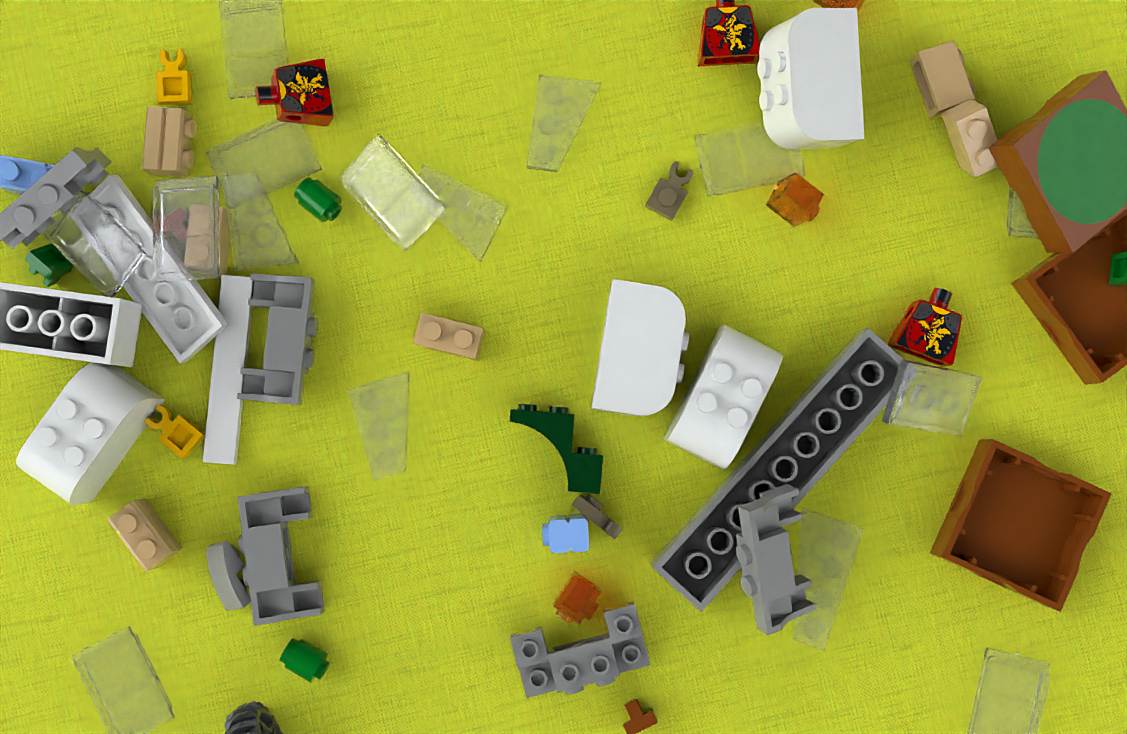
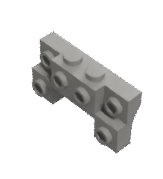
(53, 191)
(287, 339)
(269, 556)
(767, 560)
(582, 661)

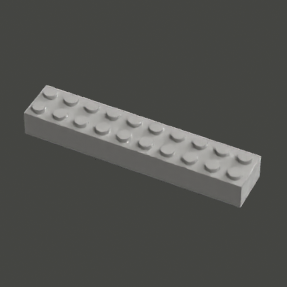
(791, 453)

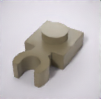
(668, 195)
(591, 509)

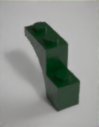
(583, 467)

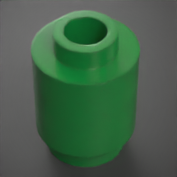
(318, 199)
(305, 660)

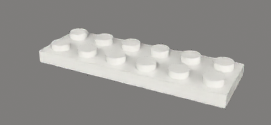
(175, 309)

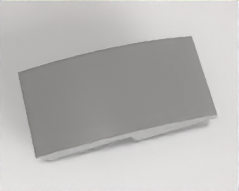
(223, 565)

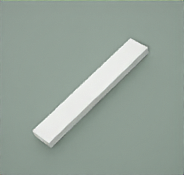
(229, 356)

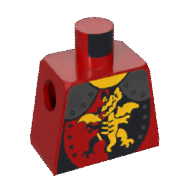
(728, 35)
(299, 93)
(929, 330)

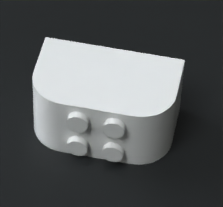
(812, 80)
(68, 324)
(640, 350)
(724, 397)
(88, 432)

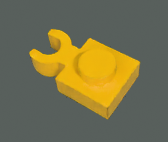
(174, 84)
(178, 433)

